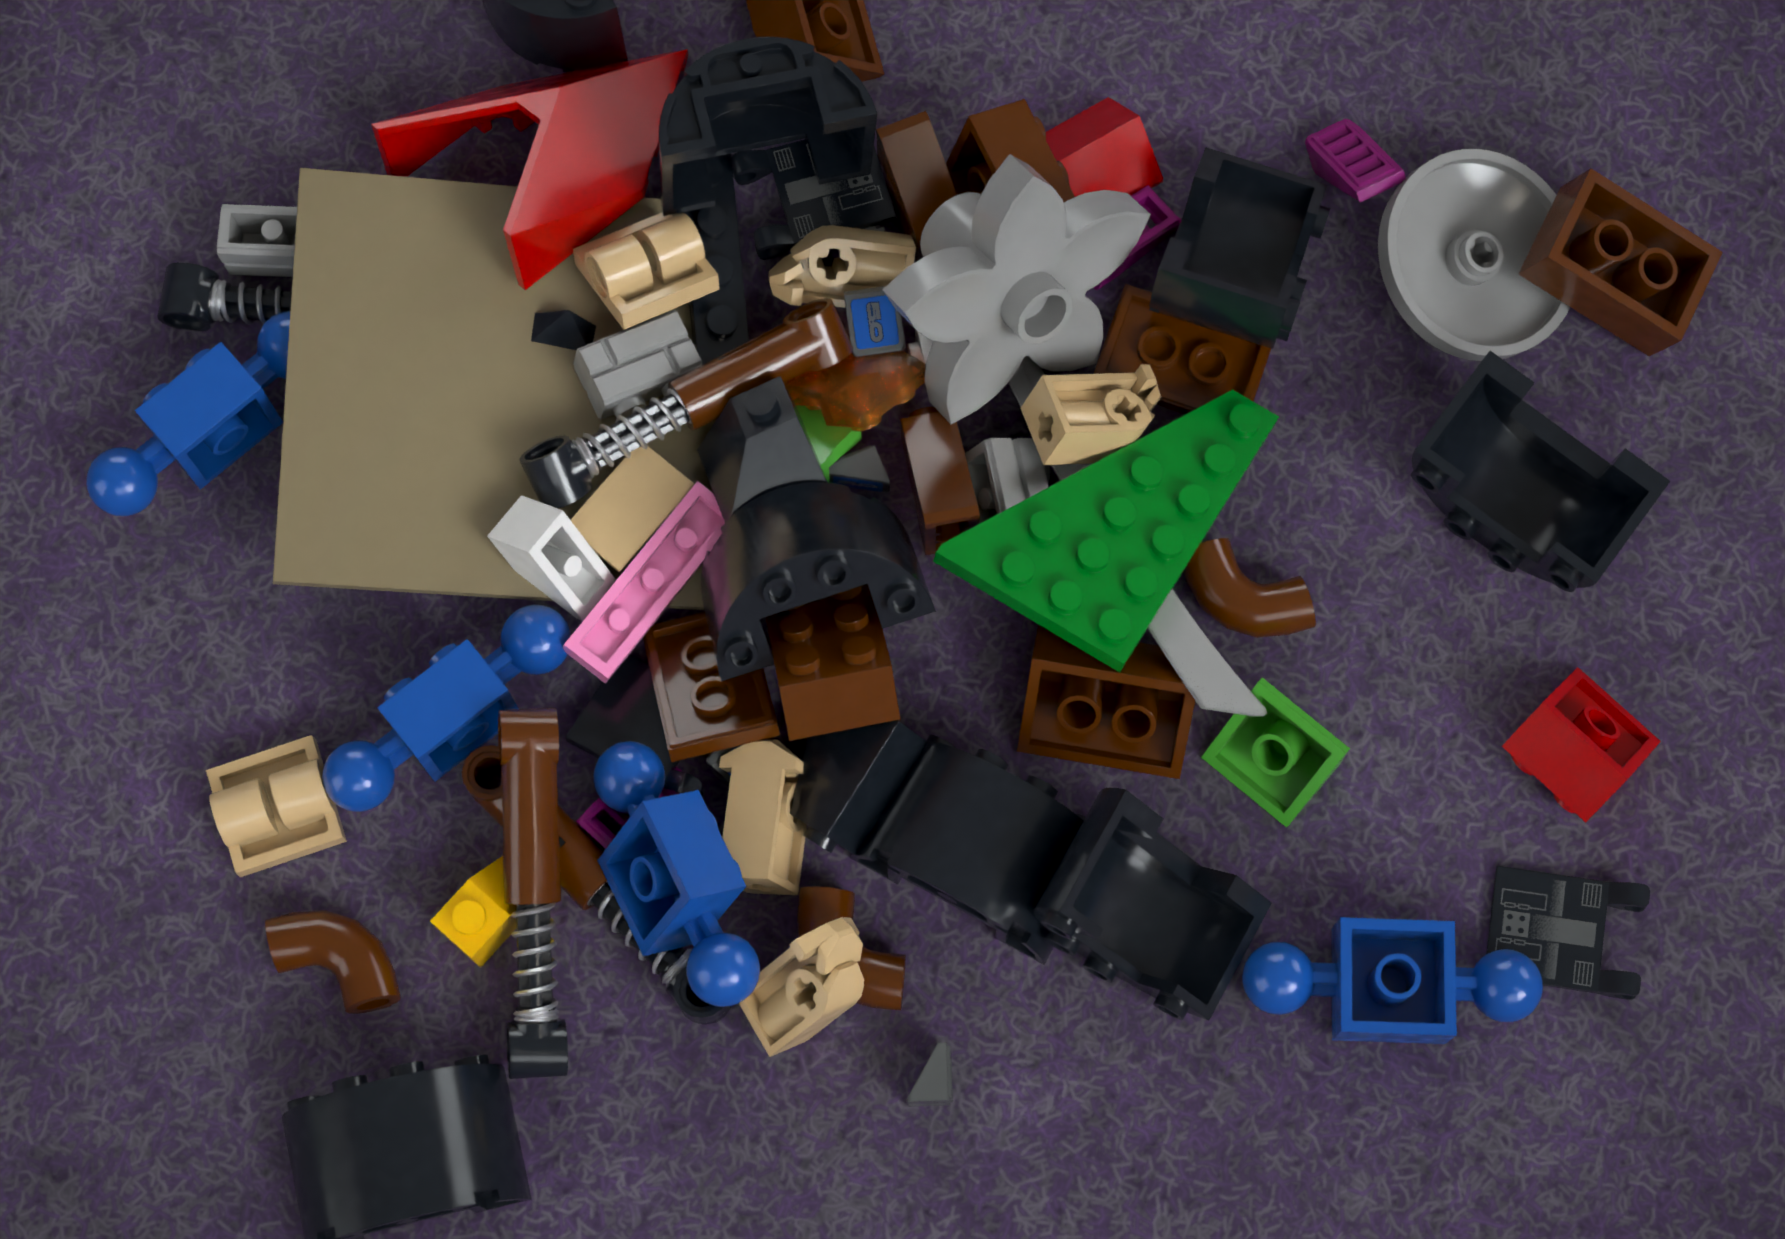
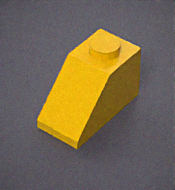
(477, 916)

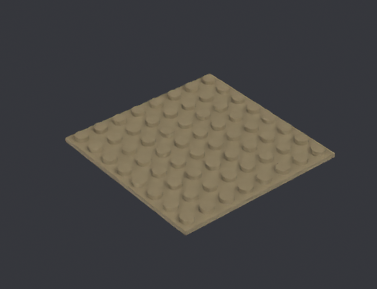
(425, 388)

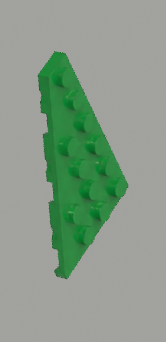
(1116, 536)

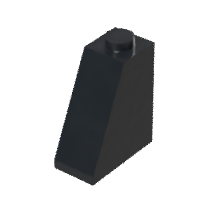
(851, 781)

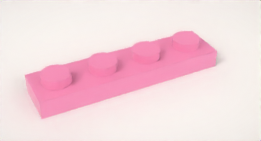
(647, 585)

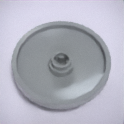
(1456, 252)

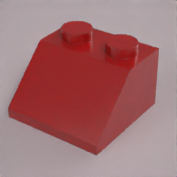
(1580, 745)

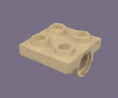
(648, 268)
(274, 806)

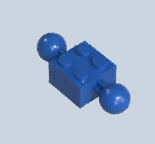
(198, 420)
(446, 709)
(673, 874)
(1393, 981)

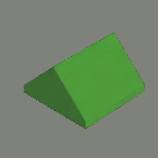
(1276, 756)

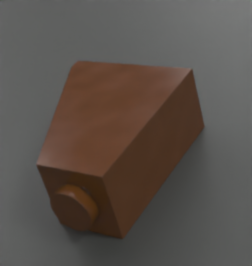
(913, 172)
(938, 477)

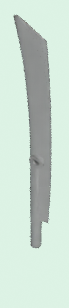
(1176, 632)

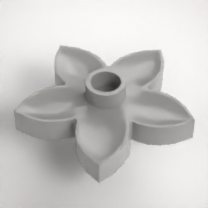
(1011, 281)

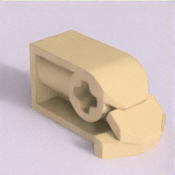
(865, 262)
(1089, 414)
(758, 818)
(807, 986)

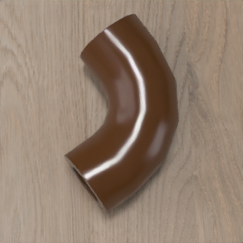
(1242, 603)
(340, 946)
(881, 971)

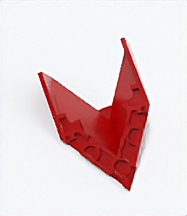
(585, 158)

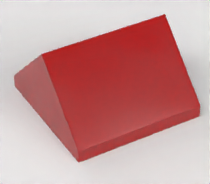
(1105, 150)

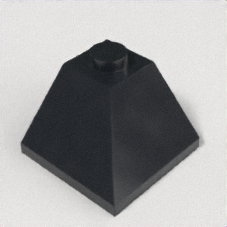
(758, 447)

